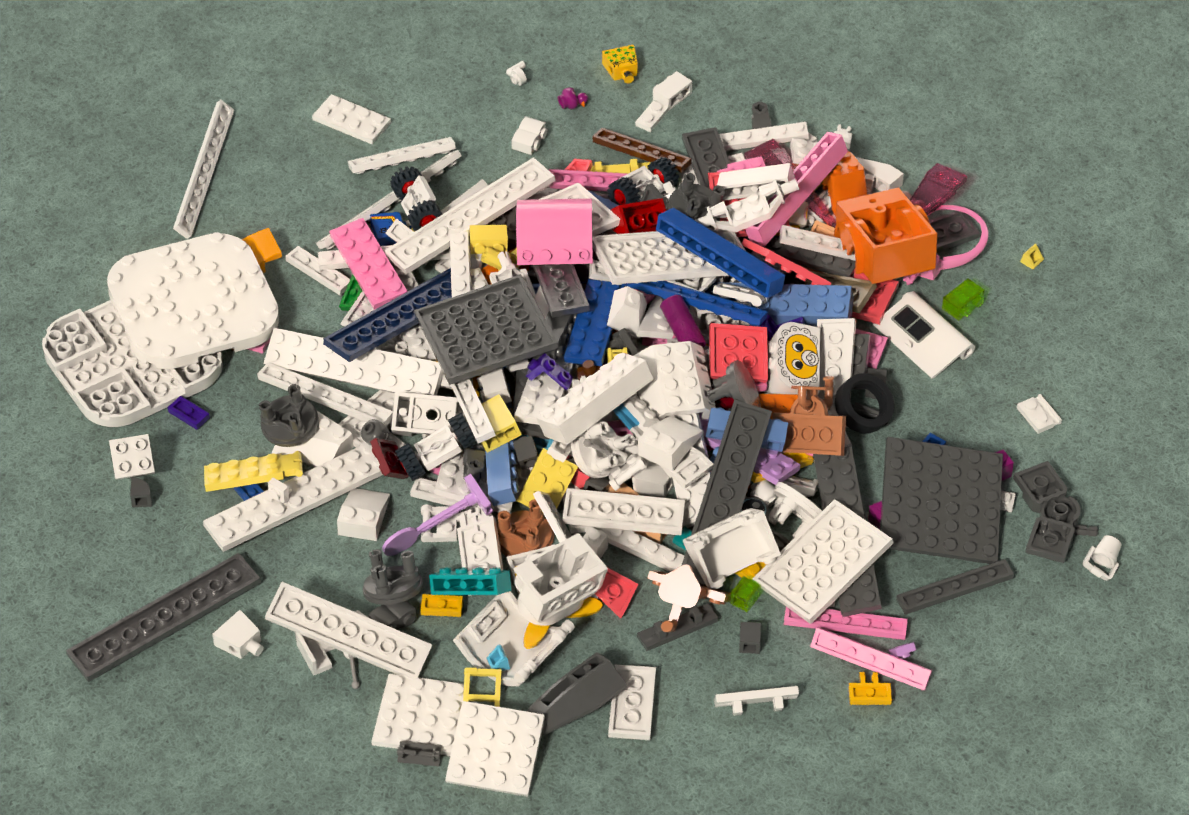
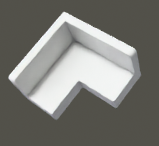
(314, 653)

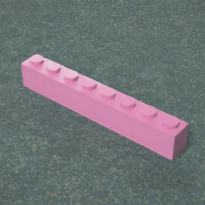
(808, 176)

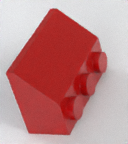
(638, 216)

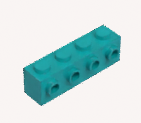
(470, 582)

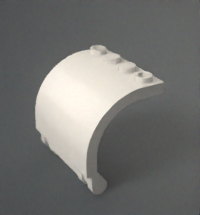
(504, 625)

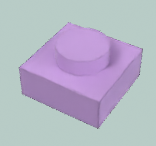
(903, 651)

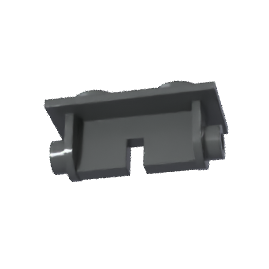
(419, 753)

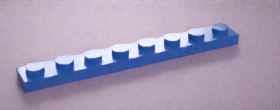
(704, 301)

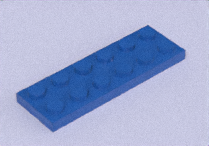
(590, 331)

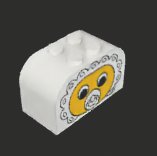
(793, 358)

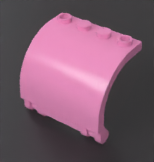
(554, 231)

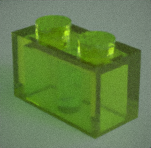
(963, 299)

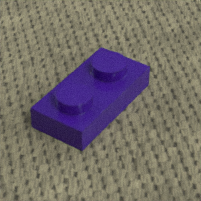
(188, 412)

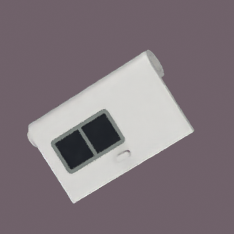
(924, 335)

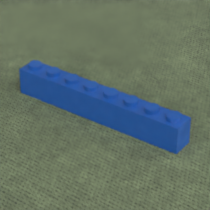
(720, 252)

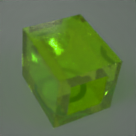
(745, 594)

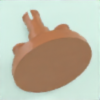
(523, 530)

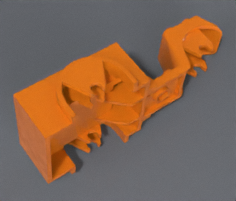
(882, 227)

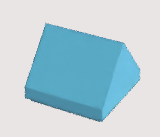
(497, 659)

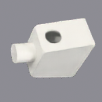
(238, 636)

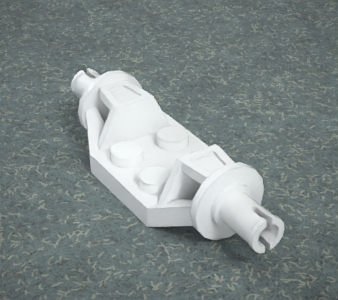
(749, 210)

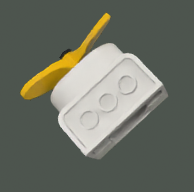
(558, 586)

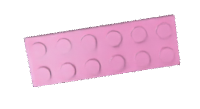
(368, 262)

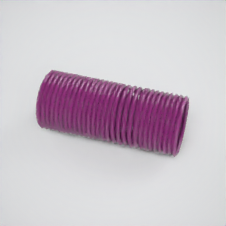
(684, 325)

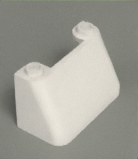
(732, 546)

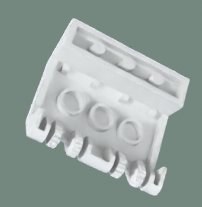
(678, 380)

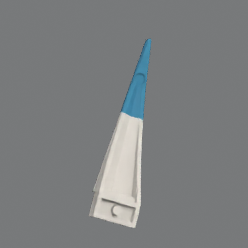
(688, 470)

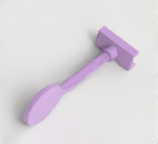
(407, 537)

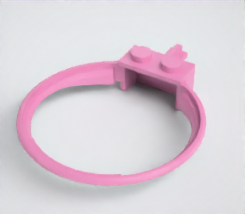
(956, 260)

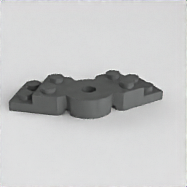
(1058, 515)

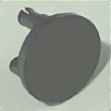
(694, 198)
(736, 384)
(288, 419)
(392, 583)

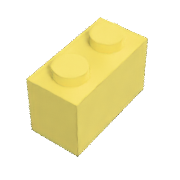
(488, 235)

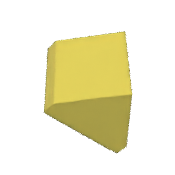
(1032, 257)

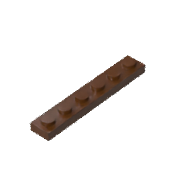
(639, 148)

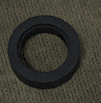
(878, 389)

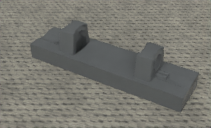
(655, 637)

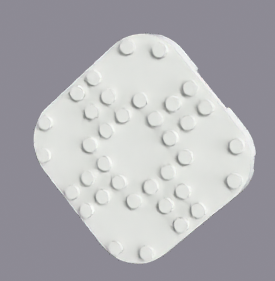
(192, 300)
(107, 379)

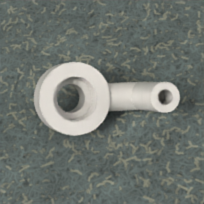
(516, 73)

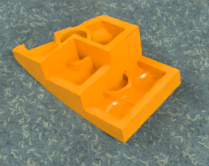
(263, 247)

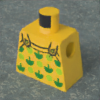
(621, 63)

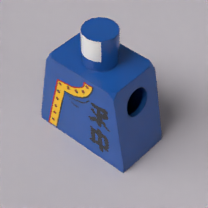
(381, 223)

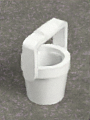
(1105, 555)

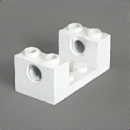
(411, 413)

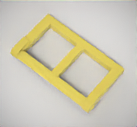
(486, 673)

